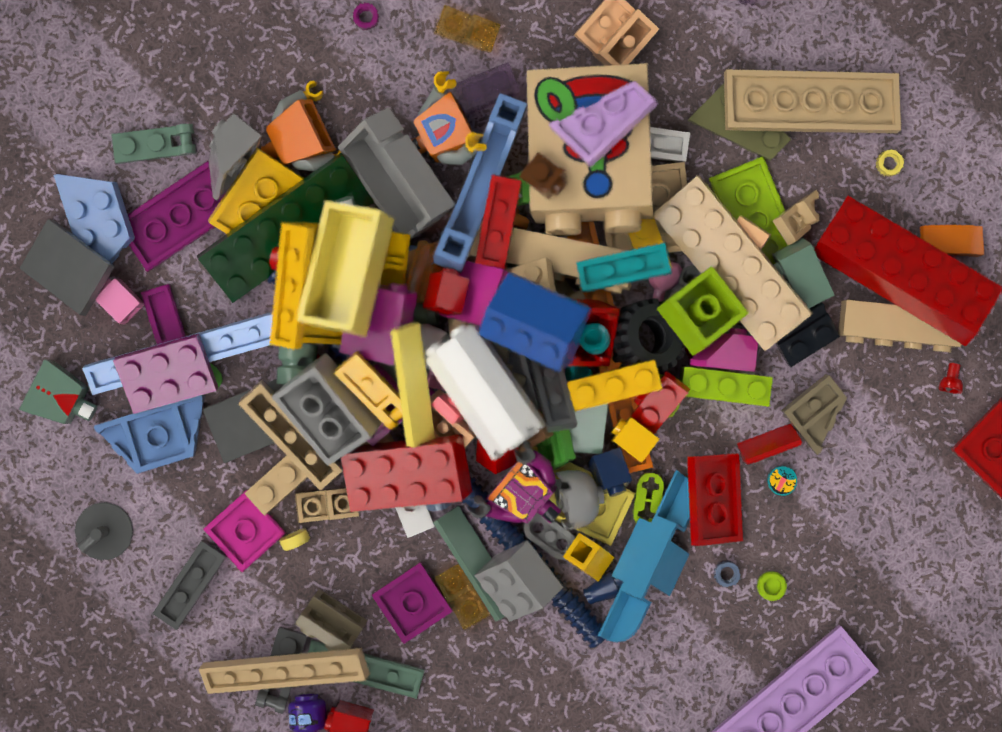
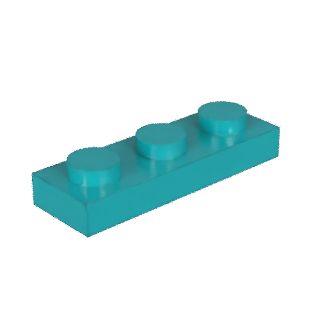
(623, 267)

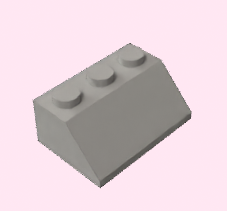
(326, 410)

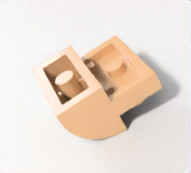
(616, 32)

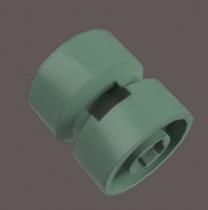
(294, 361)

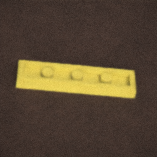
(413, 384)

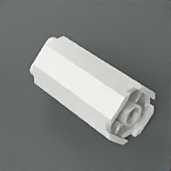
(484, 391)

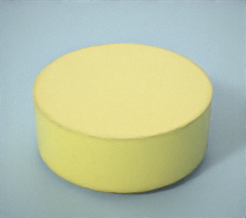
(294, 539)

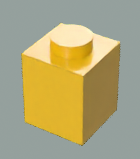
(634, 438)
(588, 557)

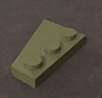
(712, 118)

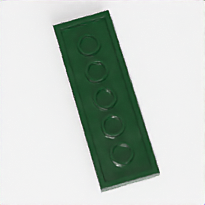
(243, 255)

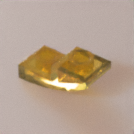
(467, 29)
(462, 597)

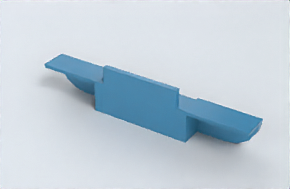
(648, 561)

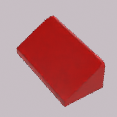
(769, 444)

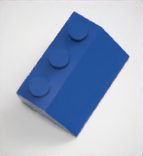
(535, 321)

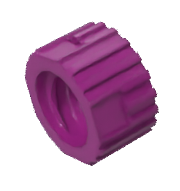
(365, 7)

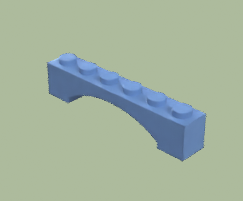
(471, 204)

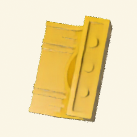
(294, 259)

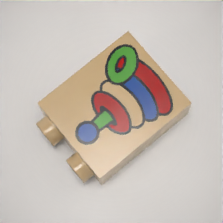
(619, 183)

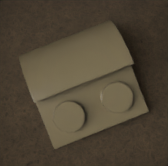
(330, 622)

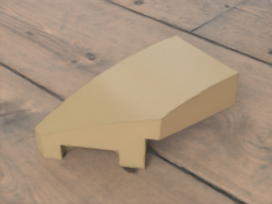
(798, 218)

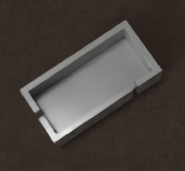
(396, 174)

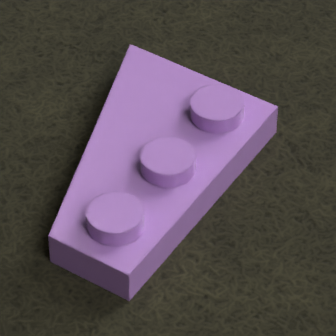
(600, 126)

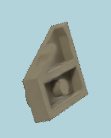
(816, 411)

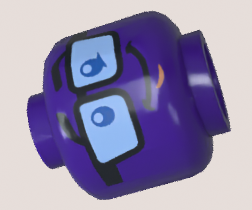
(307, 713)

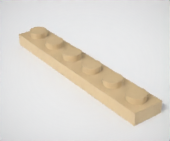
(284, 671)

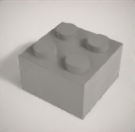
(518, 581)

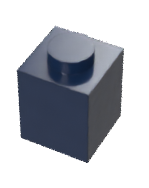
(610, 472)

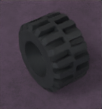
(627, 345)

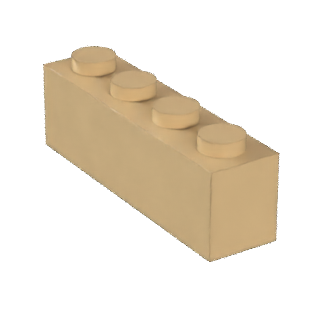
(889, 324)
(281, 430)

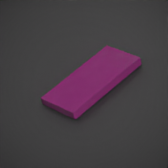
(173, 218)

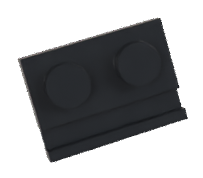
(808, 336)

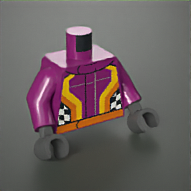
(522, 491)

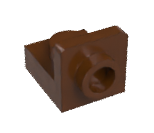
(544, 176)

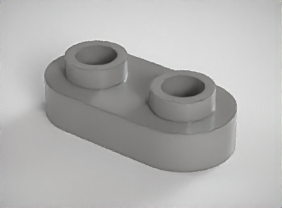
(548, 536)

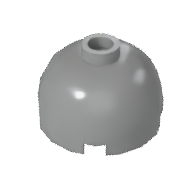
(577, 498)

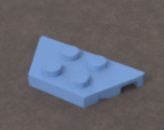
(96, 214)
(156, 435)

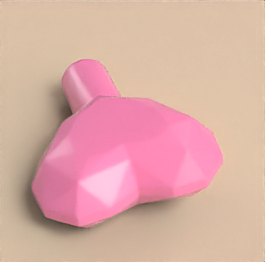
(664, 283)

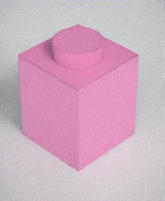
(119, 300)

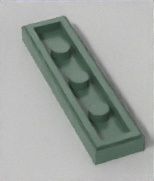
(467, 550)
(385, 673)

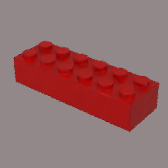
(908, 271)

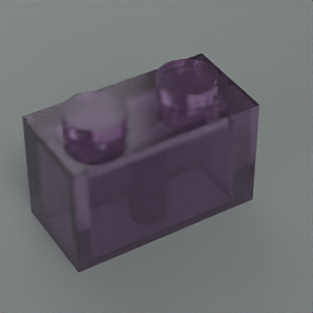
(484, 88)

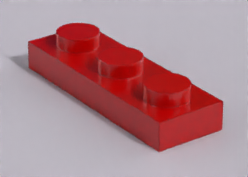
(498, 221)

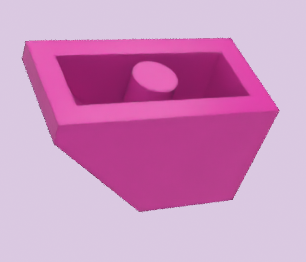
(729, 352)

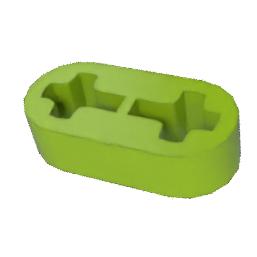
(641, 492)

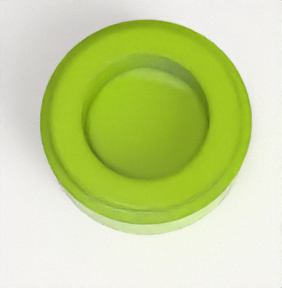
(771, 585)

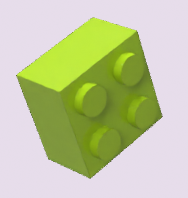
(702, 311)

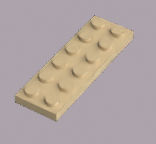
(812, 101)
(716, 239)

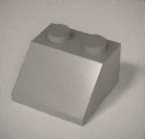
(229, 152)

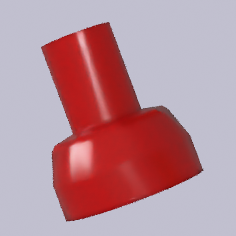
(952, 380)

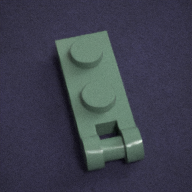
(152, 144)

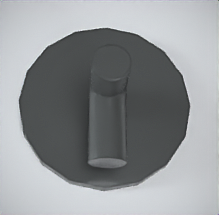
(103, 531)

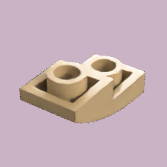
(323, 505)

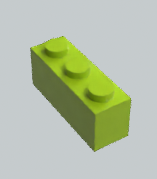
(727, 386)

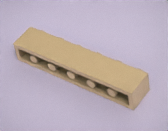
(564, 253)

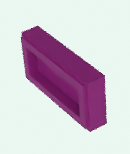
(163, 314)

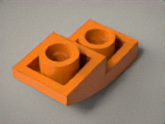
(955, 239)

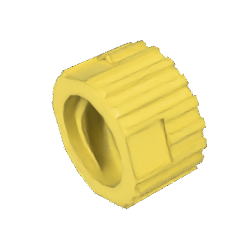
(896, 156)

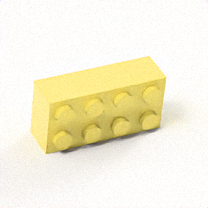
(345, 268)

